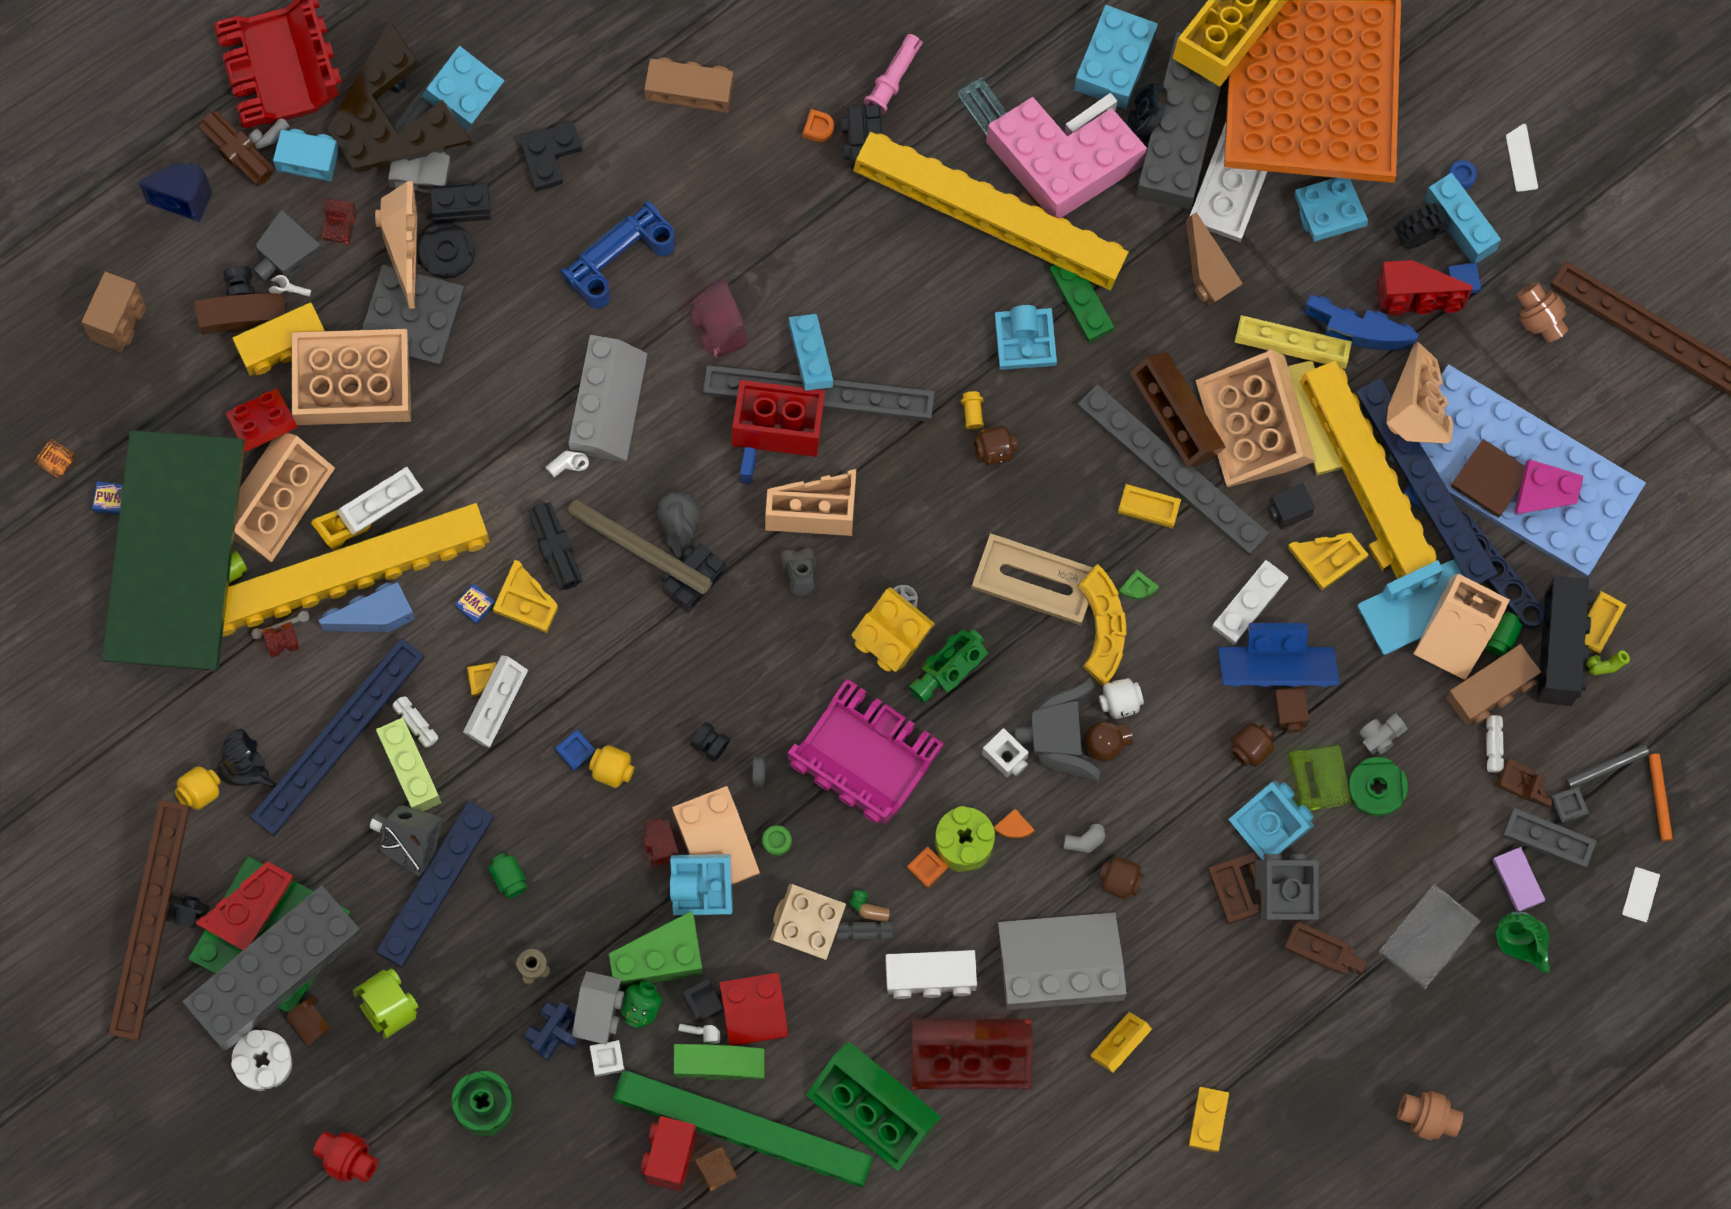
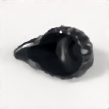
(241, 762)

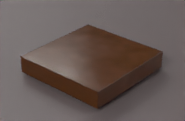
(1490, 478)

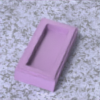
(1519, 880)

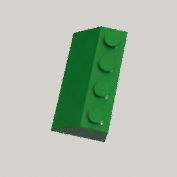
(873, 1106)

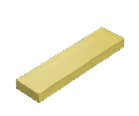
(1292, 341)
(1324, 453)

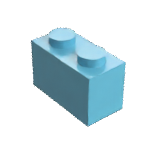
(306, 154)

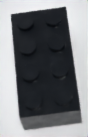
(1564, 641)

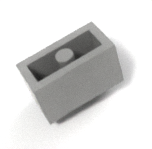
(597, 1007)

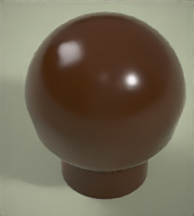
(1106, 740)

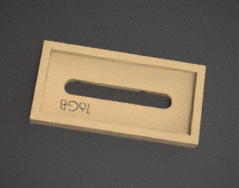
(1006, 552)

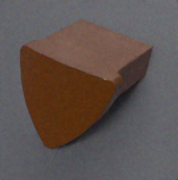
(308, 1021)

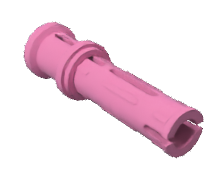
(888, 83)

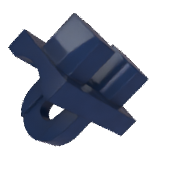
(556, 1030)

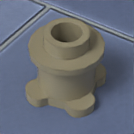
(538, 971)

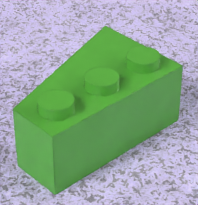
(659, 955)

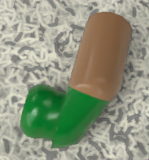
(866, 910)

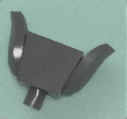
(1057, 732)

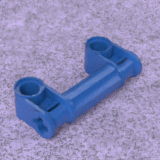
(584, 273)

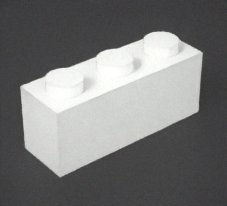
(931, 973)

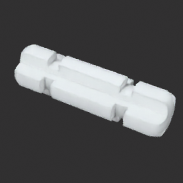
(415, 721)
(1494, 743)

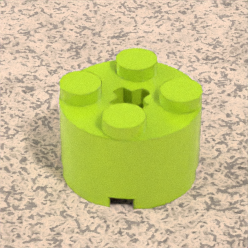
(959, 823)
(386, 1003)

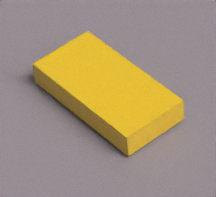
(1149, 506)
(1604, 617)

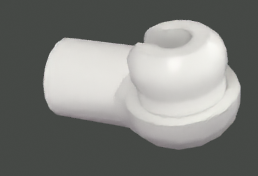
(568, 460)

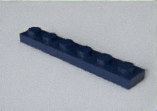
(435, 884)

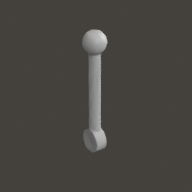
(302, 617)

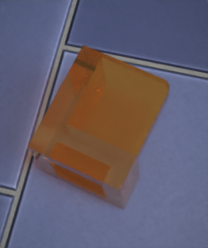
(716, 1168)

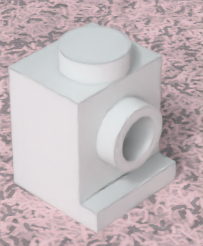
(1003, 744)

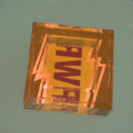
(55, 458)

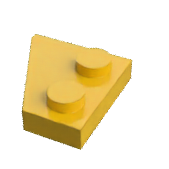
(1329, 558)
(525, 600)

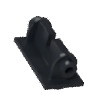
(187, 910)

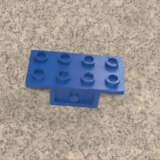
(1278, 657)

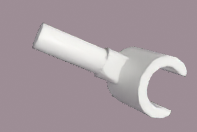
(286, 286)
(710, 1033)

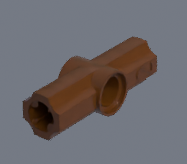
(236, 148)

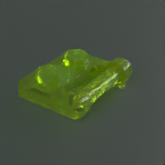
(1329, 777)

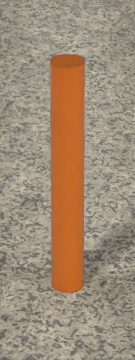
(1660, 797)

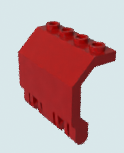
(280, 62)

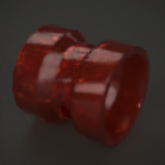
(278, 640)

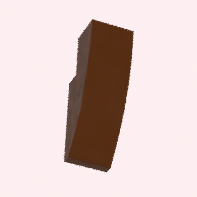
(238, 312)

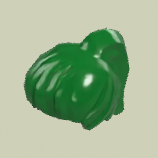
(1524, 939)

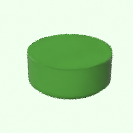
(776, 840)

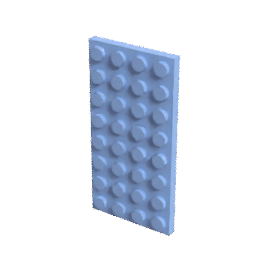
(1568, 534)

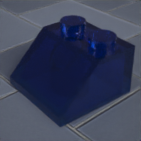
(178, 190)

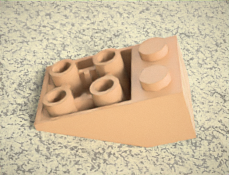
(1461, 626)

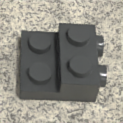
(1288, 887)

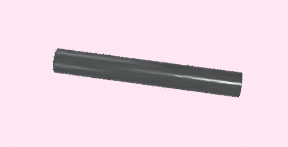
(1607, 766)

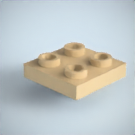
(807, 921)

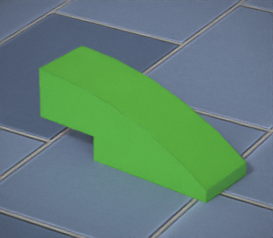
(718, 1062)

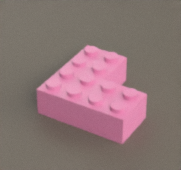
(1061, 168)

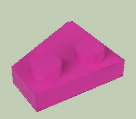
(1546, 488)

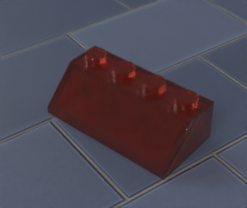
(972, 1053)

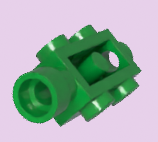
(951, 665)

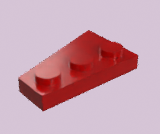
(248, 908)

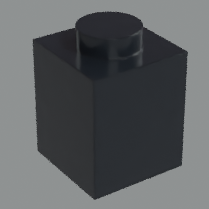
(1290, 506)

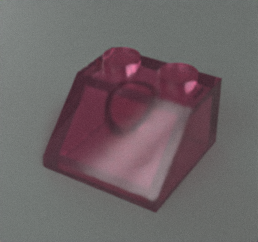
(719, 319)

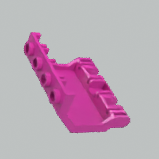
(863, 756)

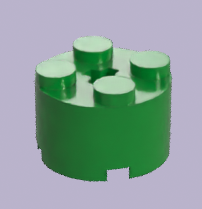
(488, 1119)

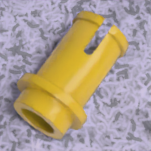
(973, 411)

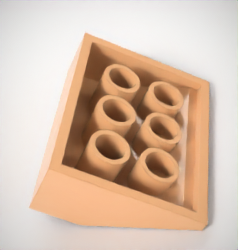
(350, 377)
(1256, 419)

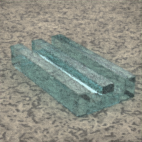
(963, 94)

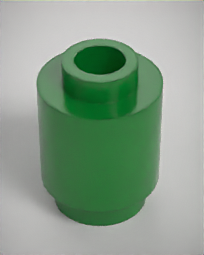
(1505, 635)
(508, 875)

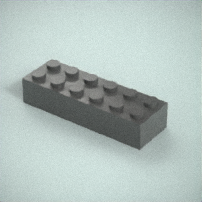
(1180, 138)
(273, 968)

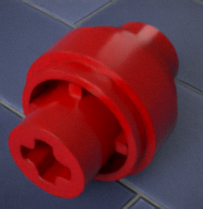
(345, 1156)

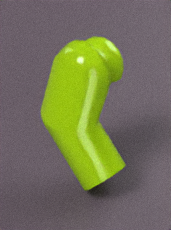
(1617, 661)

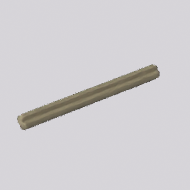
(640, 546)

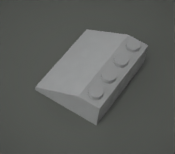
(1061, 961)

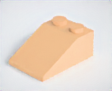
(714, 827)

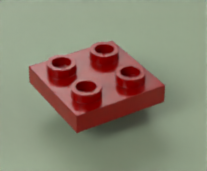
(261, 419)

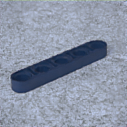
(1508, 578)

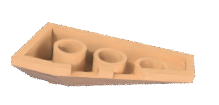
(399, 234)
(1417, 402)

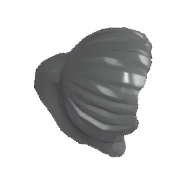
(679, 518)

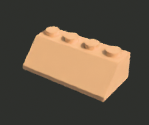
(278, 494)

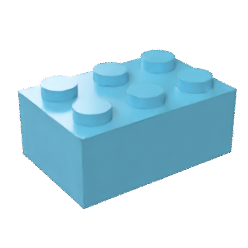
(1116, 56)

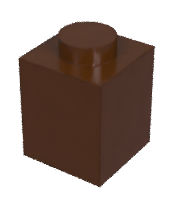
(1291, 709)

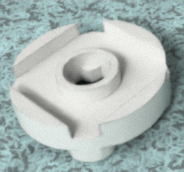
(257, 1043)

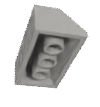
(607, 399)

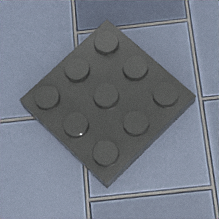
(427, 324)

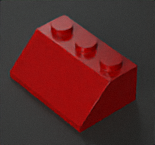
(778, 418)

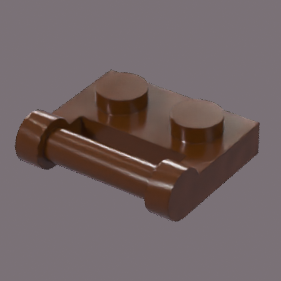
(1232, 888)

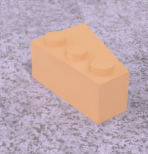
(814, 506)

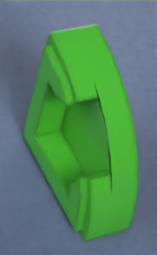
(1138, 586)

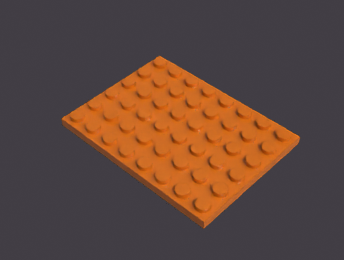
(1319, 92)

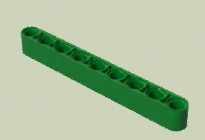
(743, 1128)

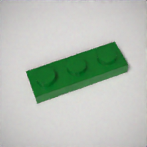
(1082, 303)

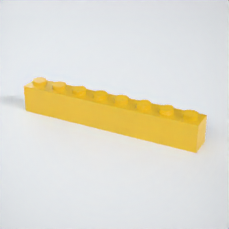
(1367, 469)

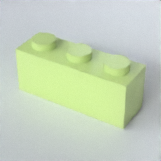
(408, 765)

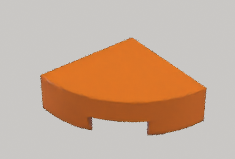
(1014, 826)

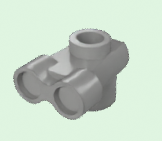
(1379, 736)

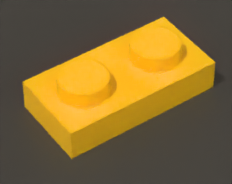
(1121, 1042)
(1208, 1119)

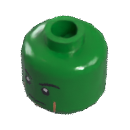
(640, 1004)

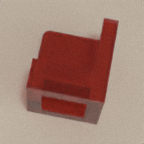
(338, 221)

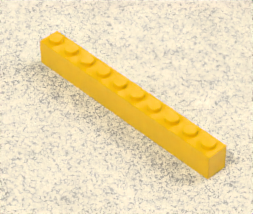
(990, 210)
(354, 567)

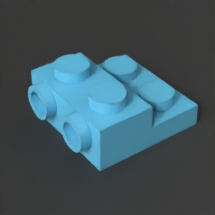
(1272, 820)

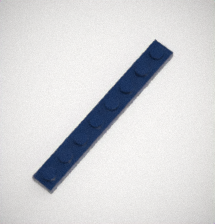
(1428, 488)
(337, 737)

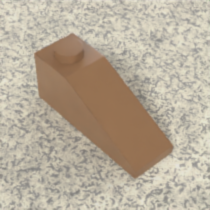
(1210, 267)

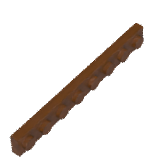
(1644, 326)
(149, 920)

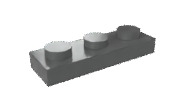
(1549, 838)

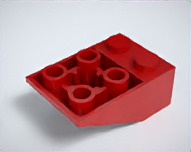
(1415, 287)

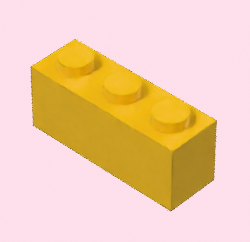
(272, 341)

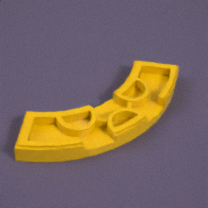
(1109, 624)

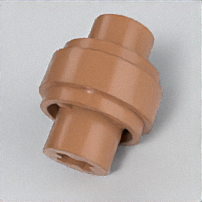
(1542, 312)
(1430, 1115)

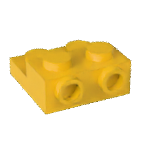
(892, 631)

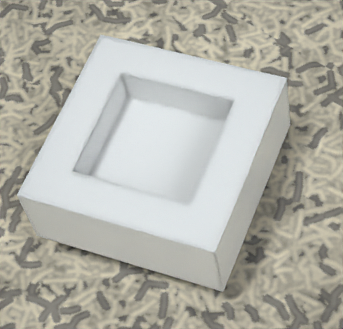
(607, 1058)

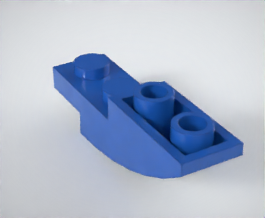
(1371, 332)

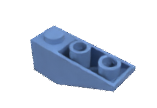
(378, 612)

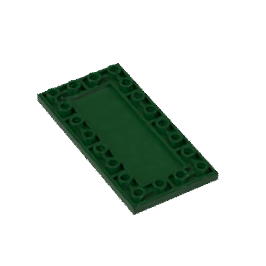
(173, 550)

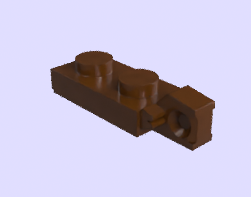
(1323, 950)

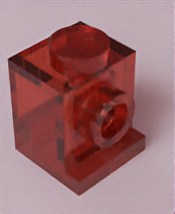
(659, 841)

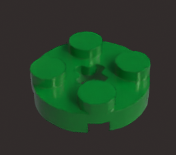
(1367, 800)

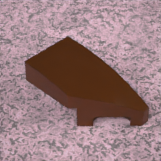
(1523, 783)

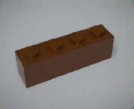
(1177, 409)

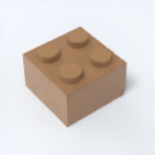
(114, 312)

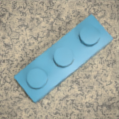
(810, 352)

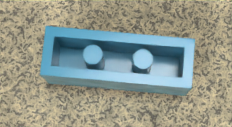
(1466, 221)

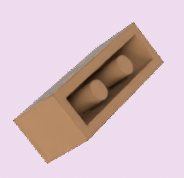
(689, 85)
(1494, 686)

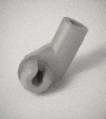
(270, 137)
(1086, 842)

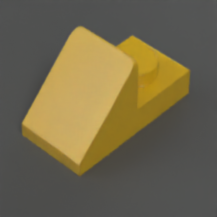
(334, 530)

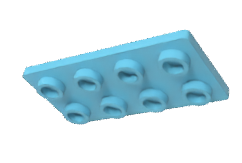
(1406, 606)

